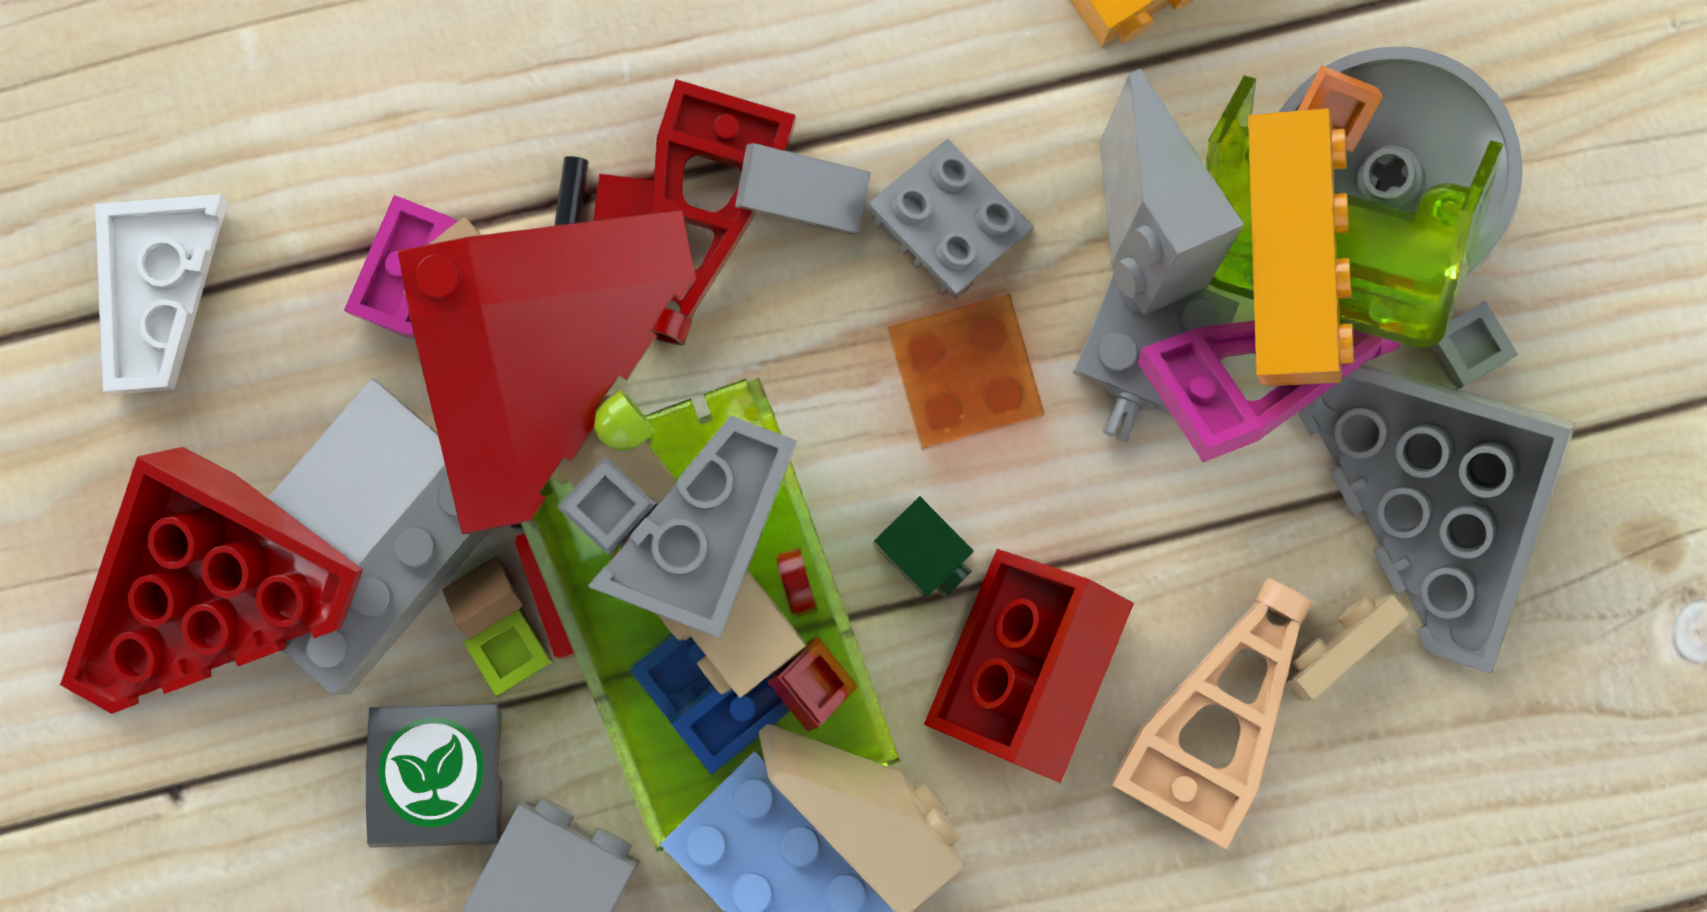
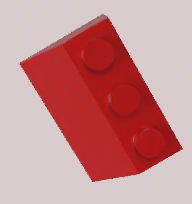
(1029, 663)

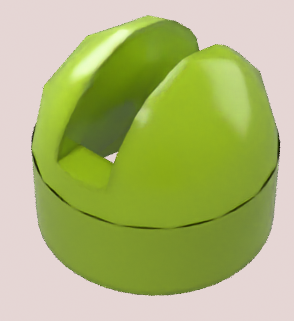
(622, 423)

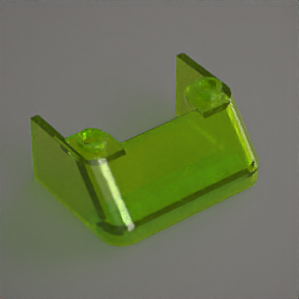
(1401, 261)

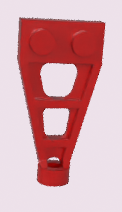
(717, 129)

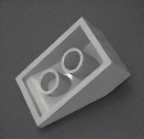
(1161, 203)

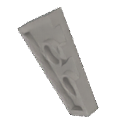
(703, 534)

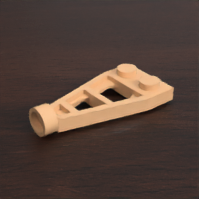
(1186, 788)

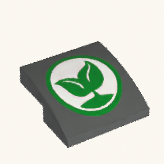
(433, 775)

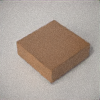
(482, 597)

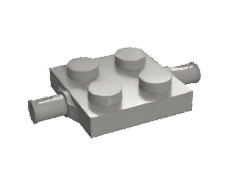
(1121, 333)

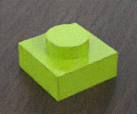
(508, 652)

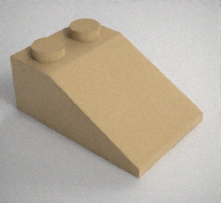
(868, 814)

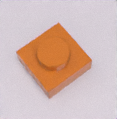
(1348, 99)

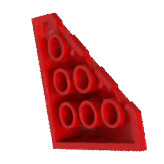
(527, 342)
(199, 580)

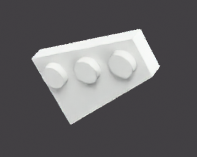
(151, 284)

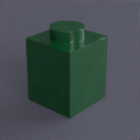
(925, 550)

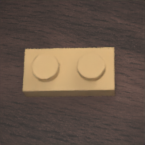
(1363, 628)

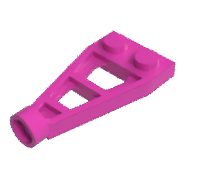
(380, 286)
(1207, 400)

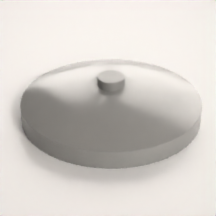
(1427, 134)

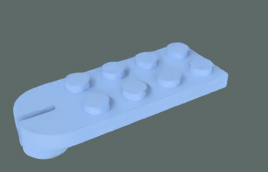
(763, 854)

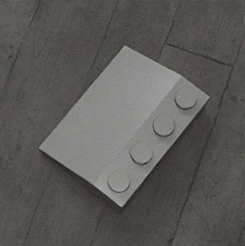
(386, 503)

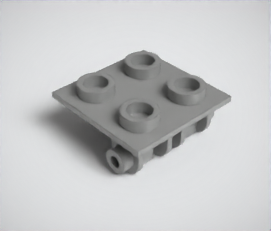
(948, 218)

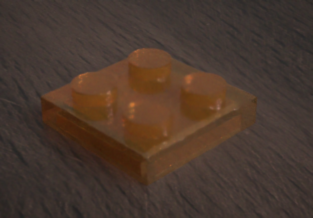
(965, 371)

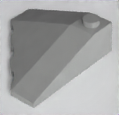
(1450, 495)

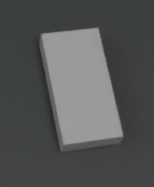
(802, 189)

